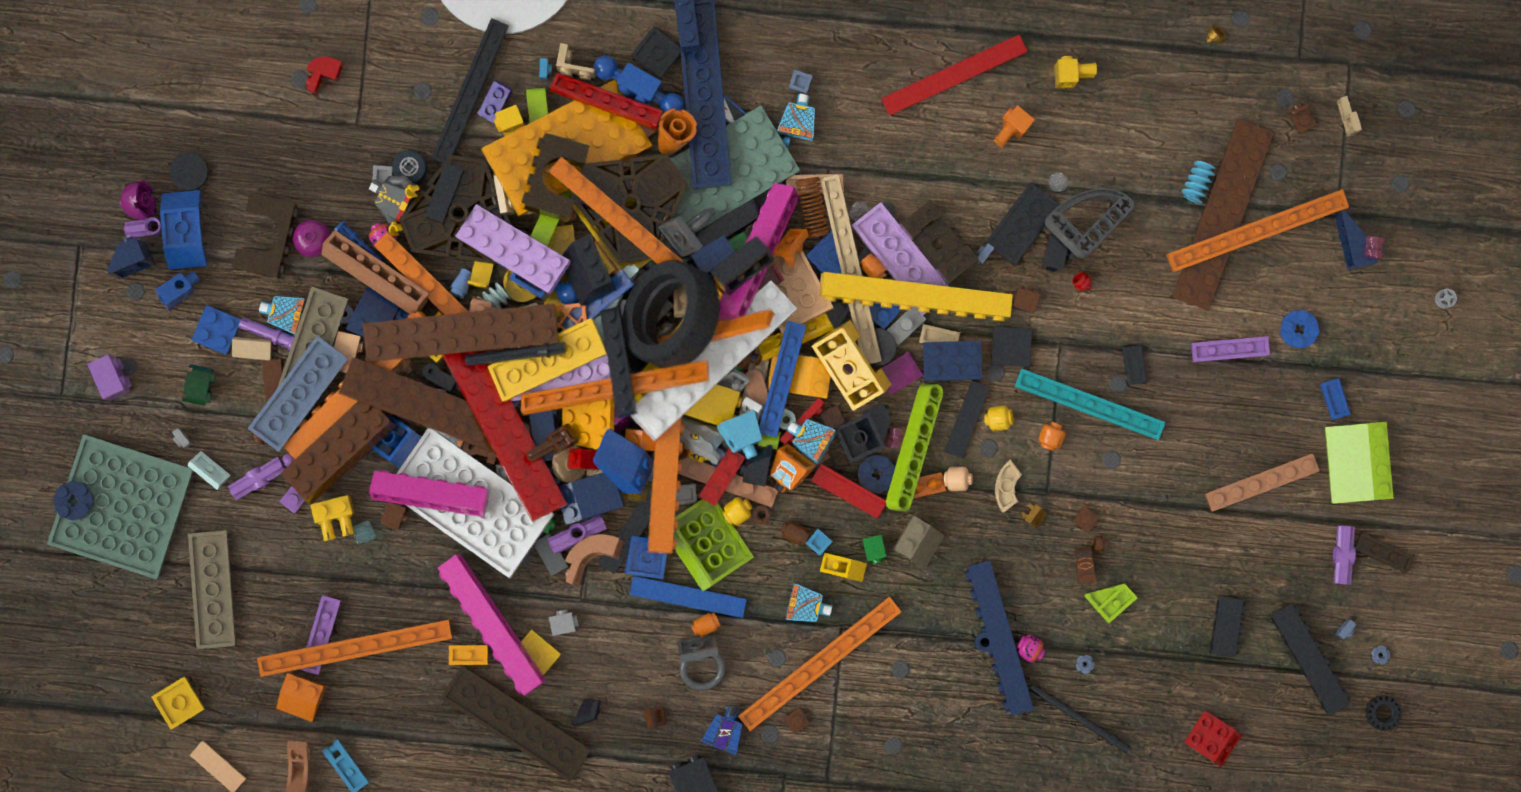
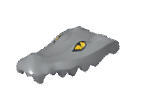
(702, 439)

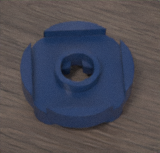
(867, 468)
(80, 492)

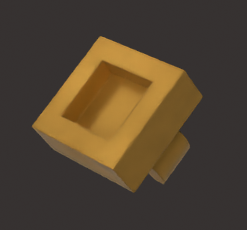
(1035, 516)

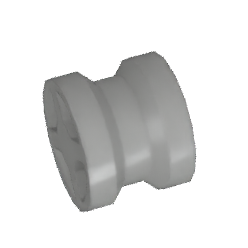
(1449, 297)

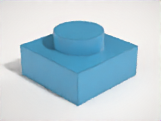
(545, 69)
(818, 542)

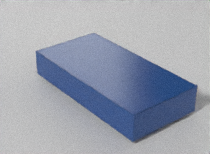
(1335, 399)

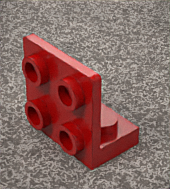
(1213, 738)

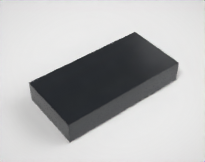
(1134, 365)

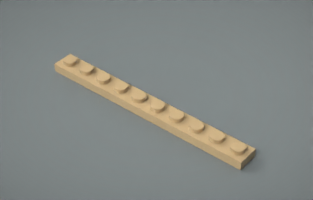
(849, 263)

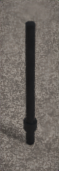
(1111, 739)

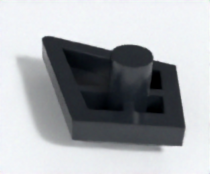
(588, 712)

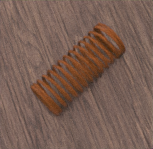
(810, 181)

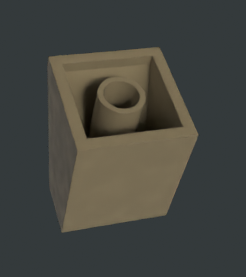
(918, 542)

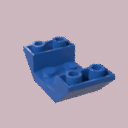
(182, 229)

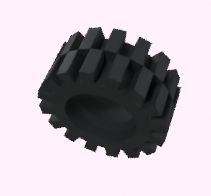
(1371, 713)

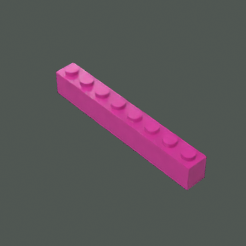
(769, 229)
(491, 624)

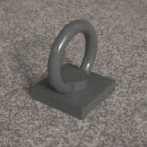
(682, 234)
(697, 650)

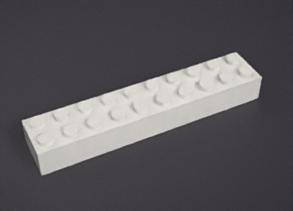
(664, 407)

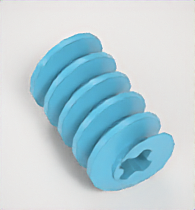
(1198, 181)

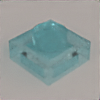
(364, 532)

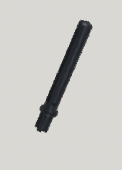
(516, 354)

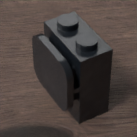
(1056, 252)

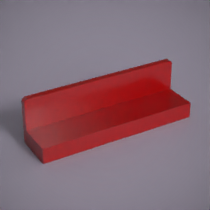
(849, 491)

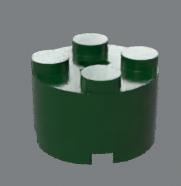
(198, 385)

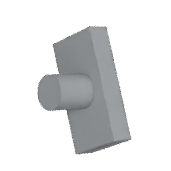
(906, 325)

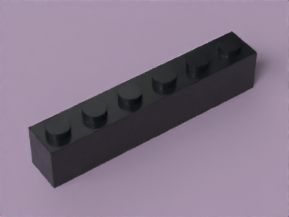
(1309, 659)

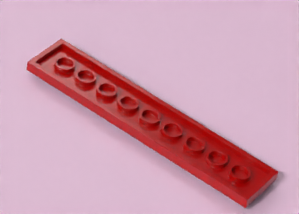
(507, 437)

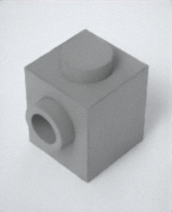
(563, 622)

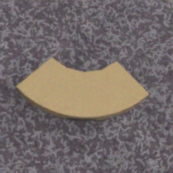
(1005, 486)

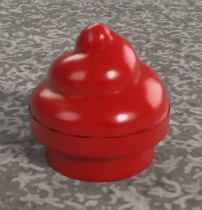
(1082, 281)

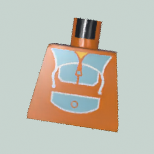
(790, 468)

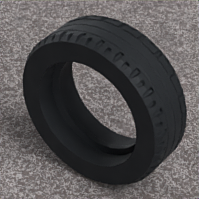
(698, 322)

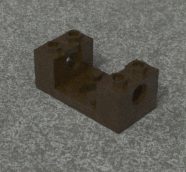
(925, 227)

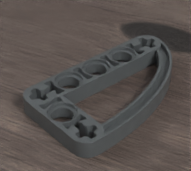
(1078, 239)

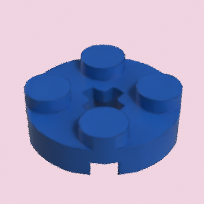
(1304, 319)

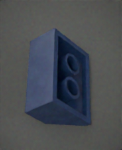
(130, 258)

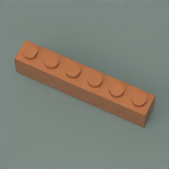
(374, 273)

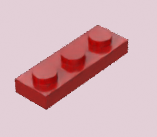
(815, 409)
(721, 477)

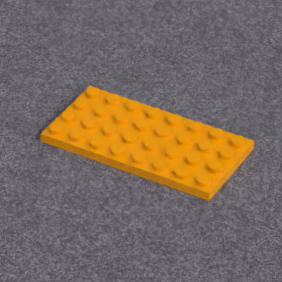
(605, 133)

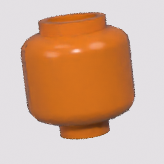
(1052, 436)

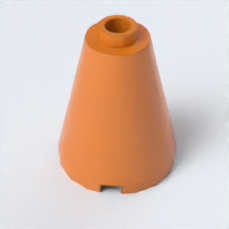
(675, 131)

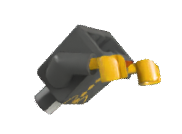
(394, 199)

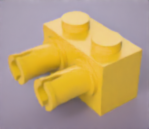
(1069, 71)
(337, 508)

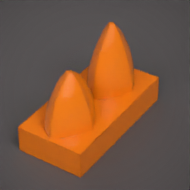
(791, 243)
(930, 485)

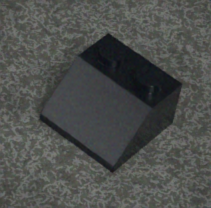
(860, 437)

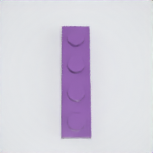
(1230, 349)
(322, 626)

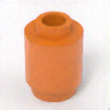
(873, 267)
(705, 625)

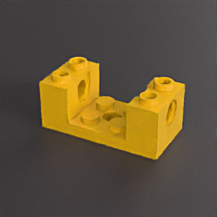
(838, 349)

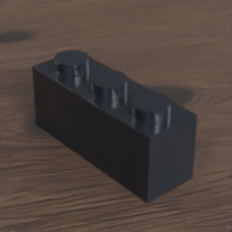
(742, 265)
(1227, 626)

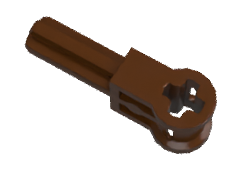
(556, 441)

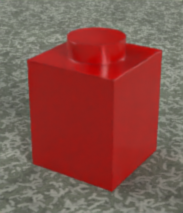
(582, 459)

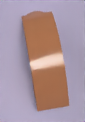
(588, 549)
(298, 766)

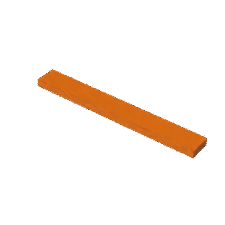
(738, 325)

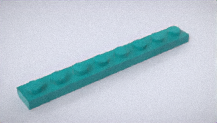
(1089, 404)

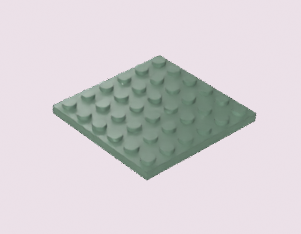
(132, 507)

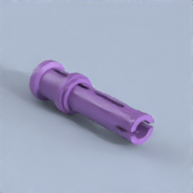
(277, 336)

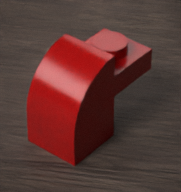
(322, 67)

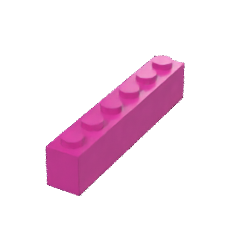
(429, 493)

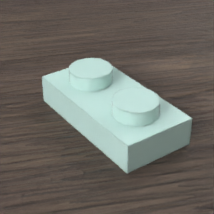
(209, 470)

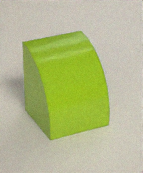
(769, 440)

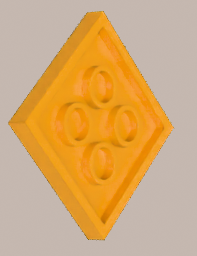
(590, 421)

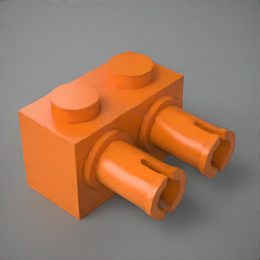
(1015, 124)

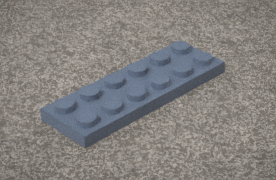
(298, 393)

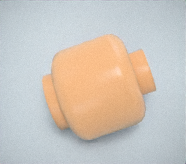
(958, 479)

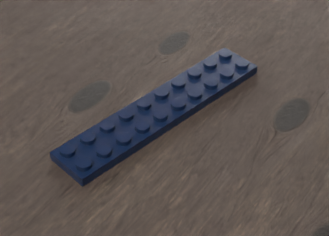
(706, 104)

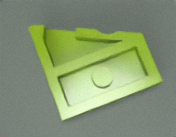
(1111, 601)

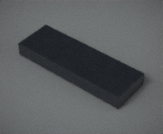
(444, 193)

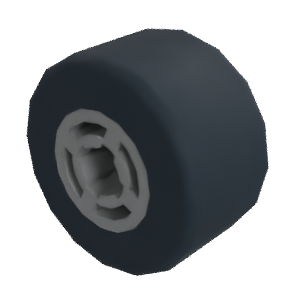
(417, 167)

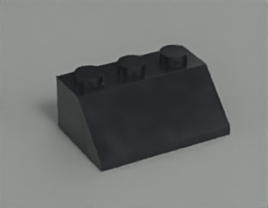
(587, 271)

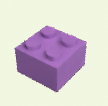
(109, 377)

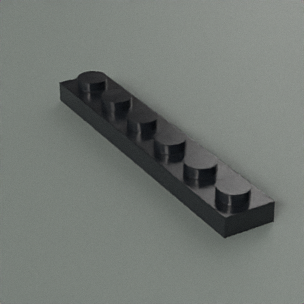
(618, 362)

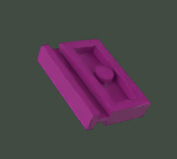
(901, 372)

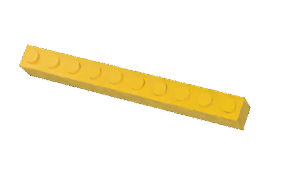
(915, 295)

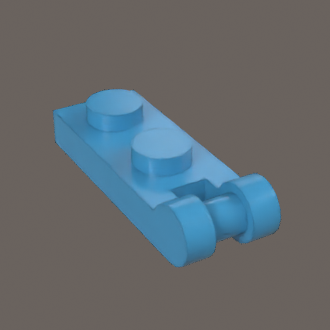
(345, 766)

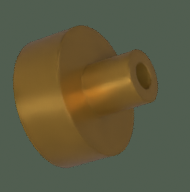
(1215, 34)

